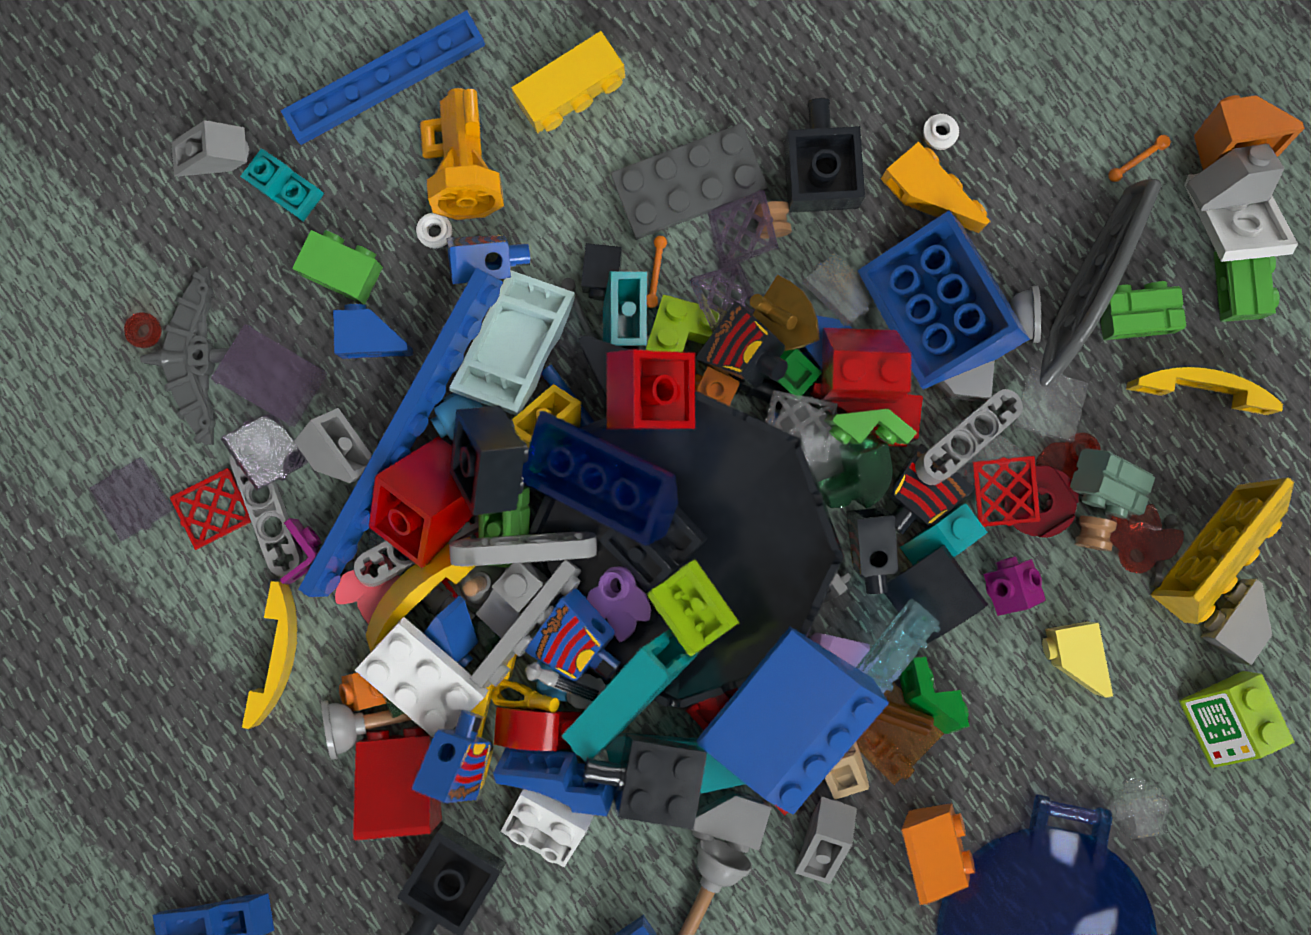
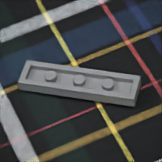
(518, 636)

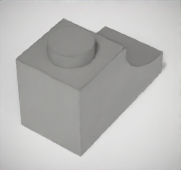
(511, 596)

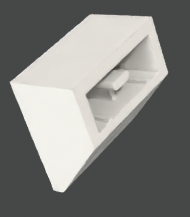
(546, 826)

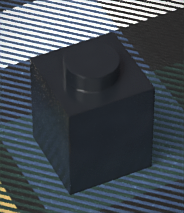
(597, 264)

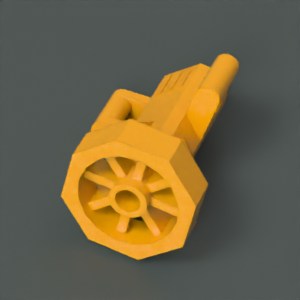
(463, 182)

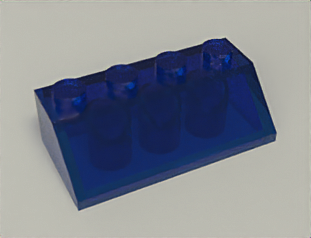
(600, 479)

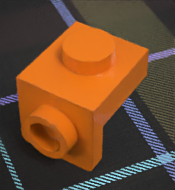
(716, 385)
(359, 693)

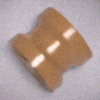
(778, 211)
(1095, 533)

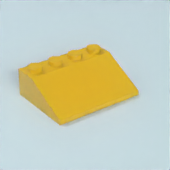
(1224, 549)

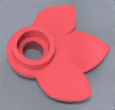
(367, 598)

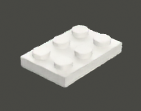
(1247, 230)
(420, 678)

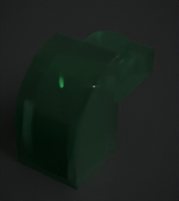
(864, 476)

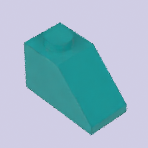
(625, 309)
(954, 530)

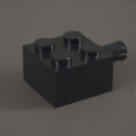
(823, 164)
(487, 460)
(653, 781)
(450, 883)

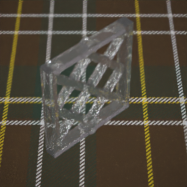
(828, 406)

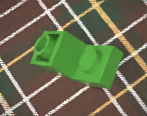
(857, 425)

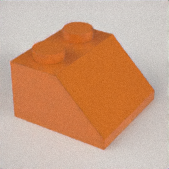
(1244, 123)
(937, 852)

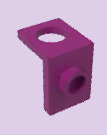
(309, 543)

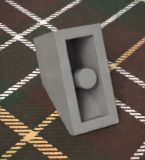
(209, 149)
(1237, 178)
(333, 447)
(827, 840)

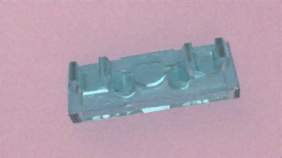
(899, 645)

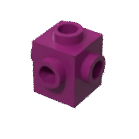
(1014, 586)

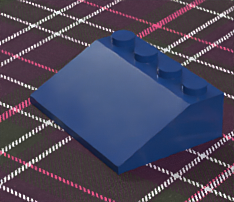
(942, 302)
(793, 720)

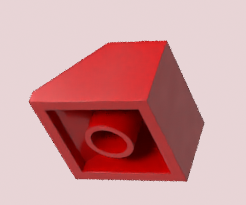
(650, 390)

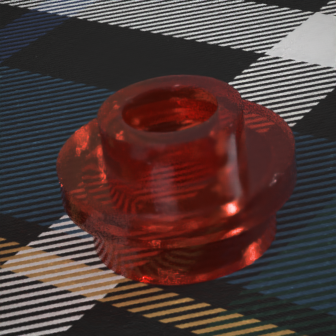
(132, 328)

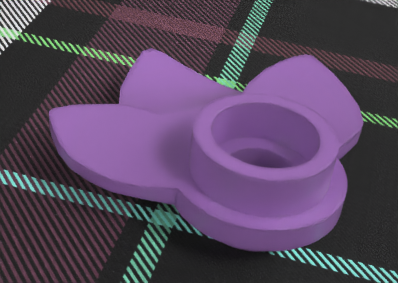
(623, 606)

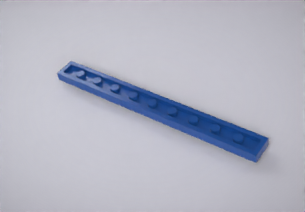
(403, 430)

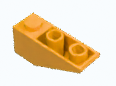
(927, 187)

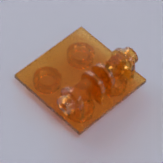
(895, 748)

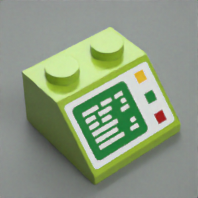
(1236, 720)

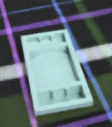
(514, 343)

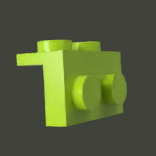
(692, 608)

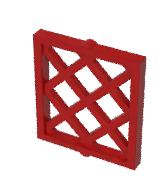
(1032, 489)
(187, 521)

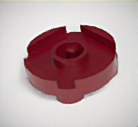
(1059, 508)

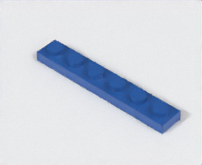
(383, 77)

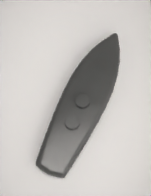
(1098, 278)

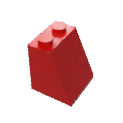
(864, 365)
(419, 503)
(384, 783)

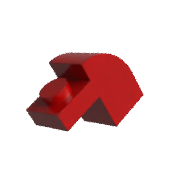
(532, 728)

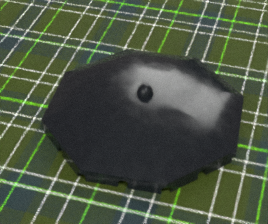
(765, 548)

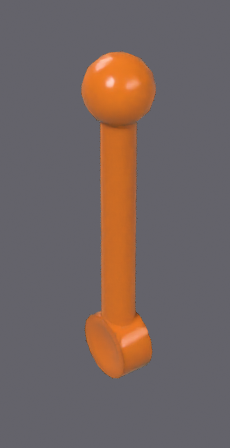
(1161, 143)
(659, 242)

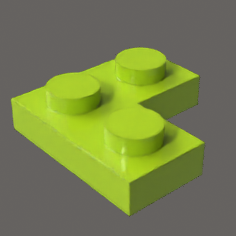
(678, 322)

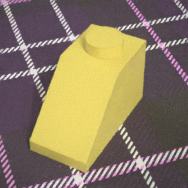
(1080, 655)

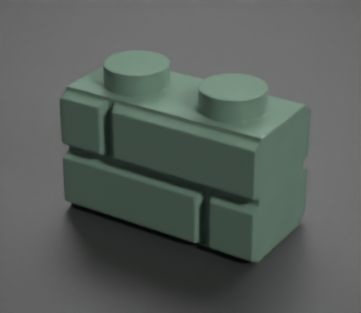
(1112, 483)

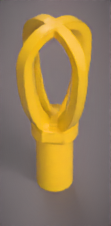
(531, 700)

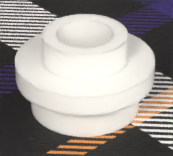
(938, 141)
(426, 223)

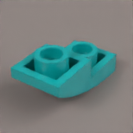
(282, 185)

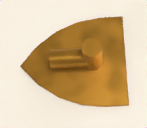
(787, 314)

